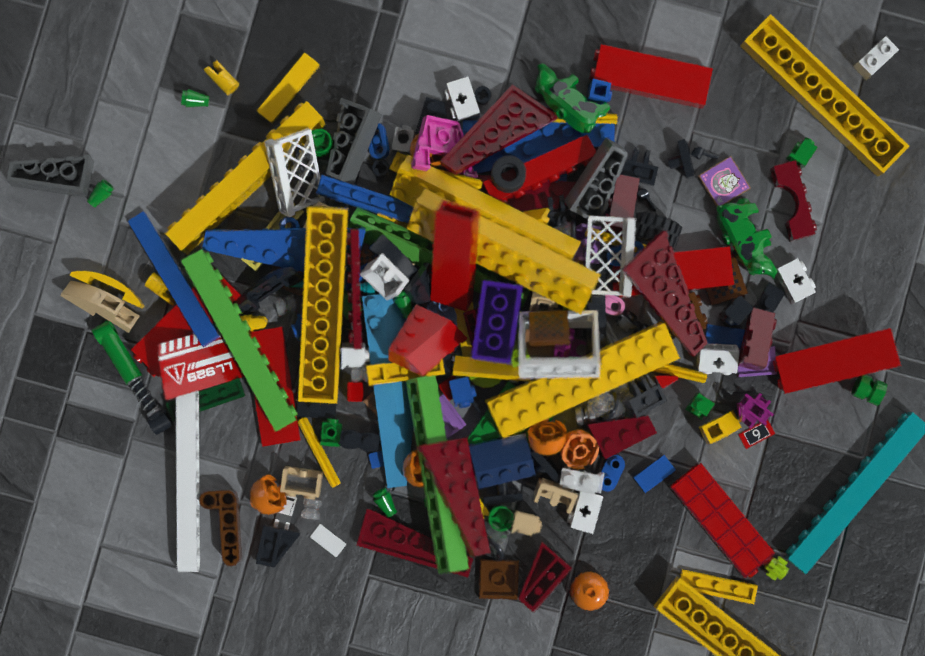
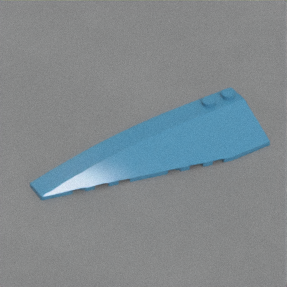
(392, 401)

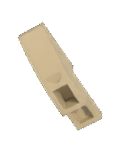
(101, 302)

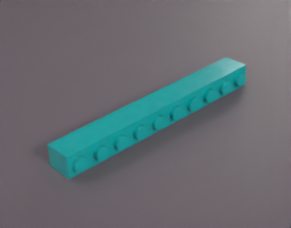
(856, 492)

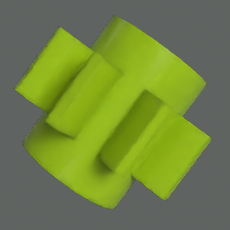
(777, 568)

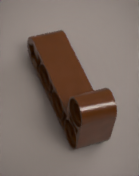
(226, 527)

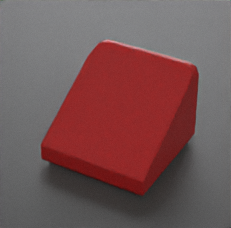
(665, 381)
(444, 386)
(354, 392)

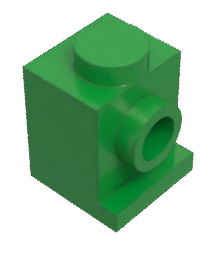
(802, 152)
(699, 406)
(327, 440)

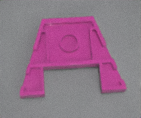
(438, 138)

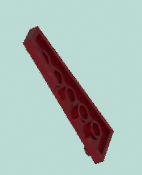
(354, 295)
(400, 541)

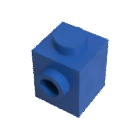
(599, 91)
(462, 392)

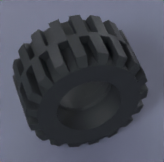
(650, 225)

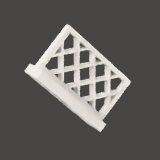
(279, 172)
(626, 252)

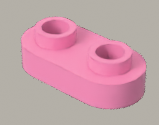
(609, 300)

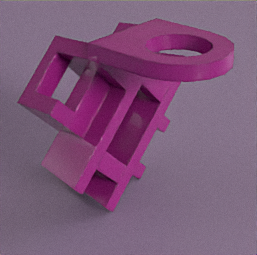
(568, 350)
(752, 412)

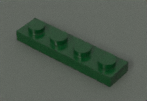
(214, 396)

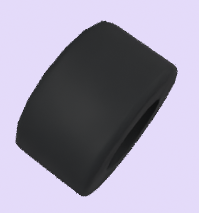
(508, 186)

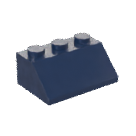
(502, 460)

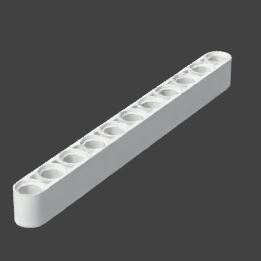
(188, 482)

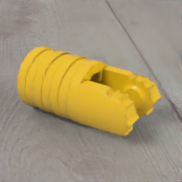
(223, 79)
(158, 286)
(255, 322)

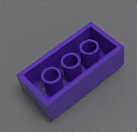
(497, 322)

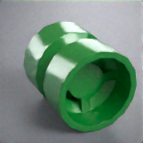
(322, 142)
(871, 390)
(500, 518)

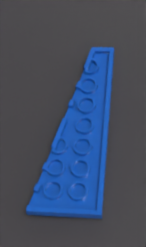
(542, 141)
(274, 247)

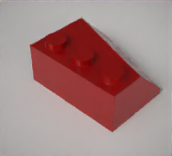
(424, 341)

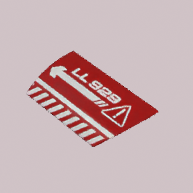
(191, 367)

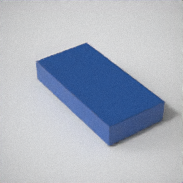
(724, 335)
(654, 473)

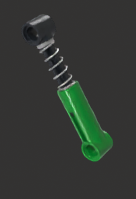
(108, 337)

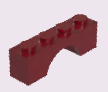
(788, 178)

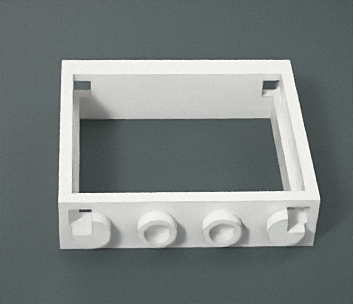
(561, 367)

